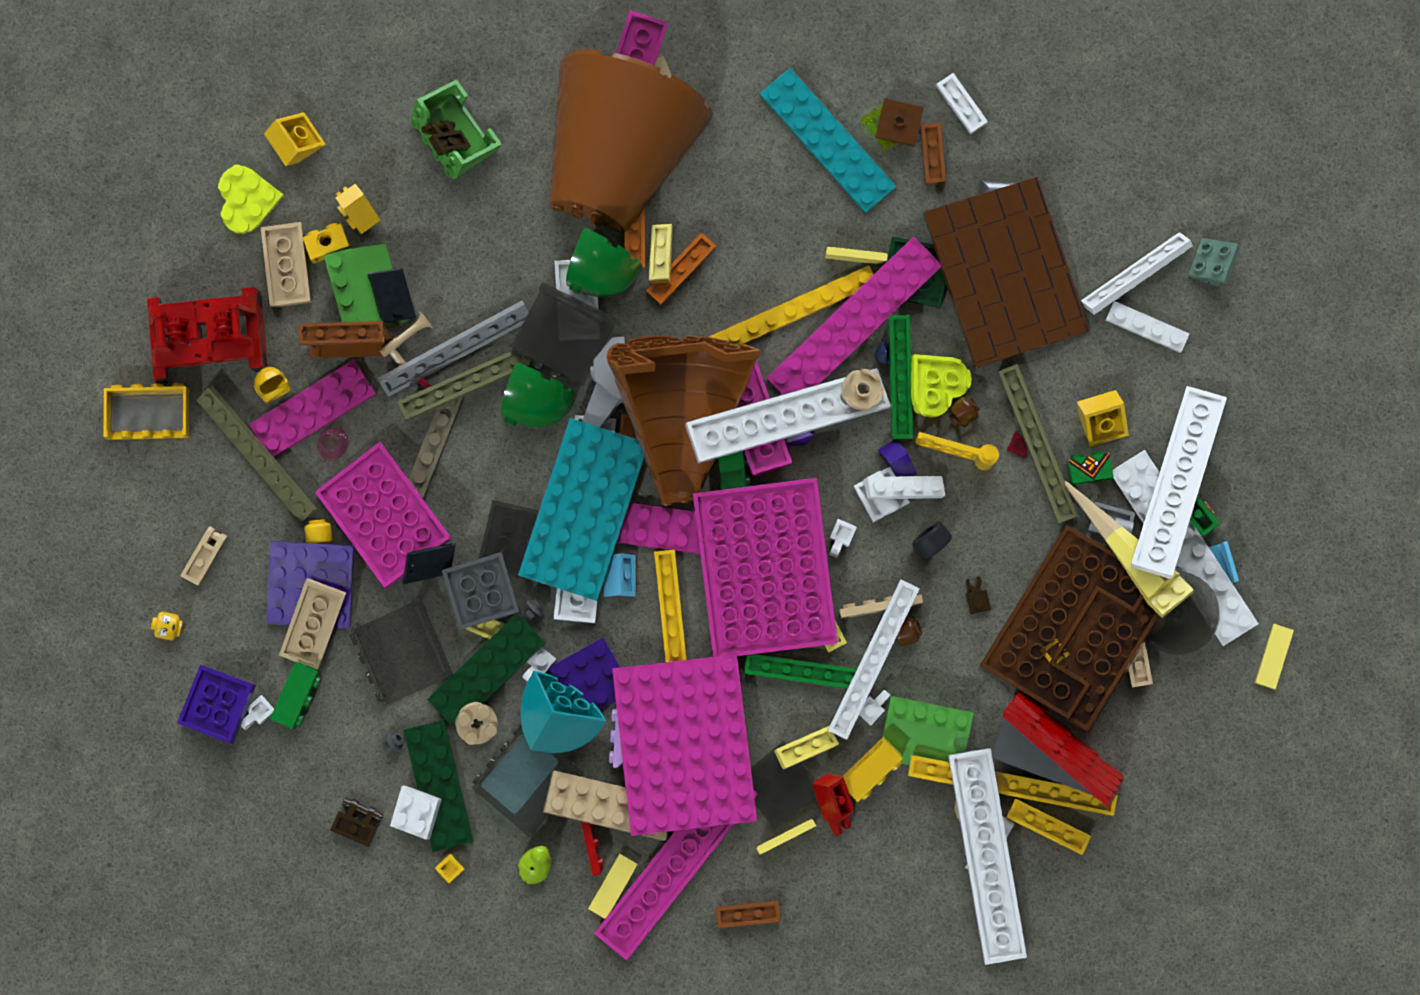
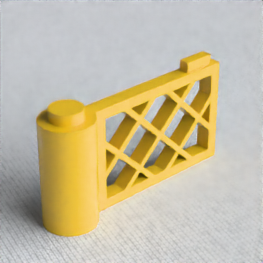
(983, 457)

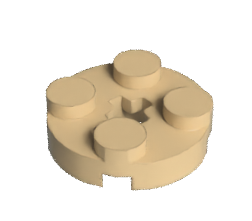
(873, 387)
(482, 713)

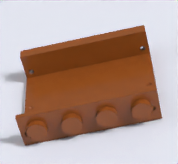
(344, 339)

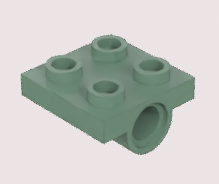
(1214, 261)

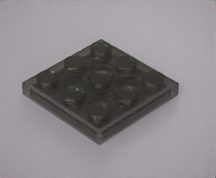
(508, 532)
(780, 790)

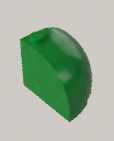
(600, 268)
(534, 400)

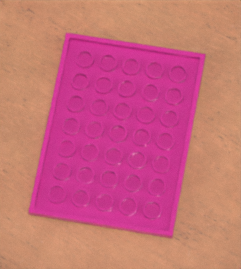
(765, 568)
(684, 745)

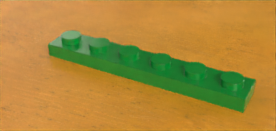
(900, 376)
(799, 671)

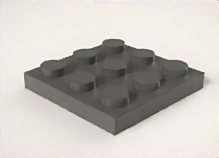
(480, 591)

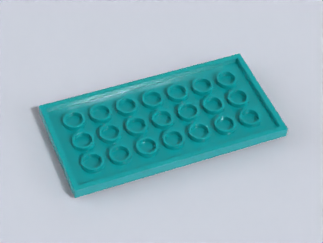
(583, 509)

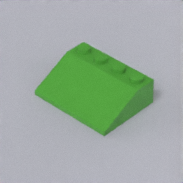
(351, 283)
(926, 729)

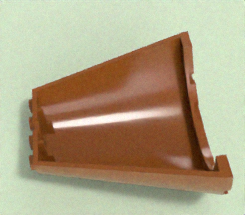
(618, 135)

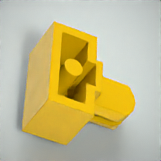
(357, 208)

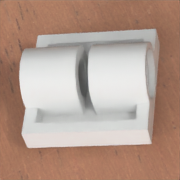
(879, 507)

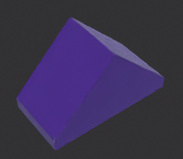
(897, 459)

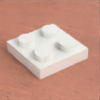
(415, 812)

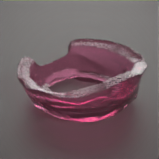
(341, 448)

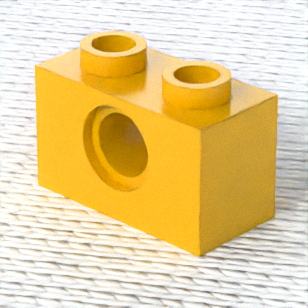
(314, 240)

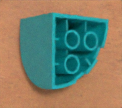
(557, 715)

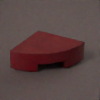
(1017, 445)

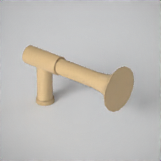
(391, 347)

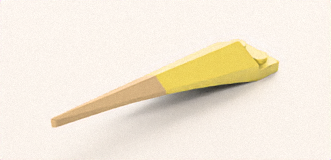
(1158, 591)

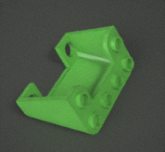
(448, 105)

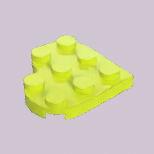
(247, 199)
(937, 382)

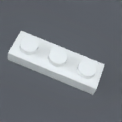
(961, 103)

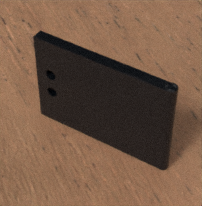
(392, 295)
(428, 563)

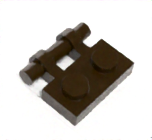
(445, 138)
(354, 828)

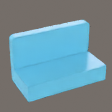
(1224, 557)
(621, 576)

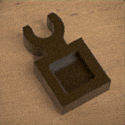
(977, 599)

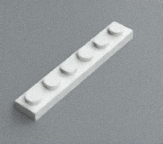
(1136, 273)

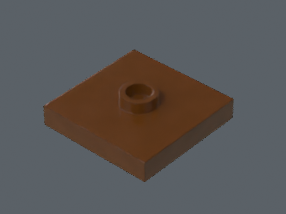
(899, 122)

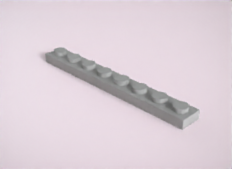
(454, 349)

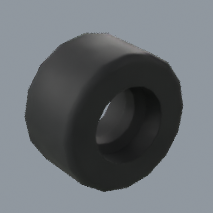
(932, 540)

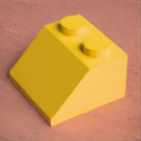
(294, 138)
(1103, 418)

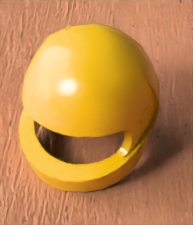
(271, 384)

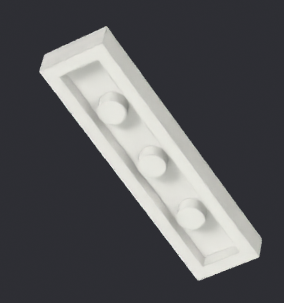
(1147, 327)
(904, 487)

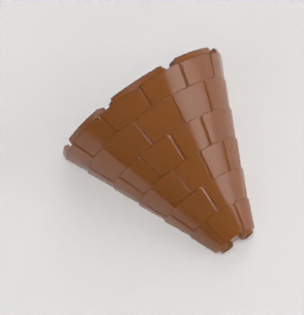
(674, 383)

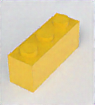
(872, 769)

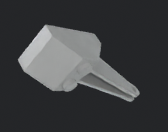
(606, 393)

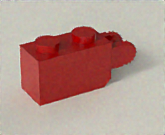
(834, 802)

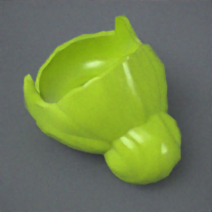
(540, 860)

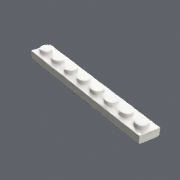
(873, 659)

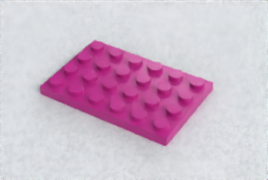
(381, 513)

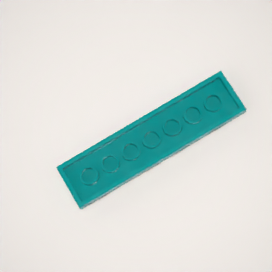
(827, 140)

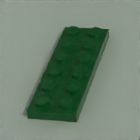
(488, 668)
(438, 776)

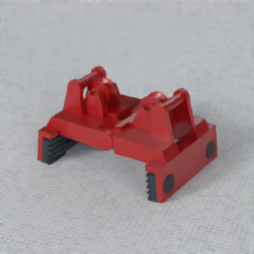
(223, 332)

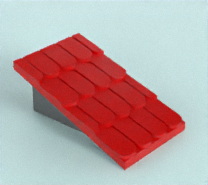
(1048, 748)

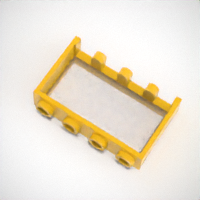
(146, 412)

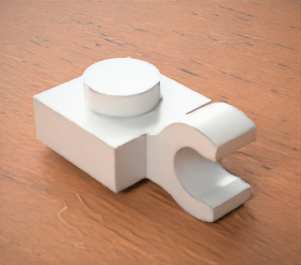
(842, 535)
(539, 662)
(872, 708)
(258, 711)

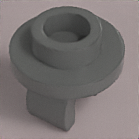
(533, 609)
(394, 740)

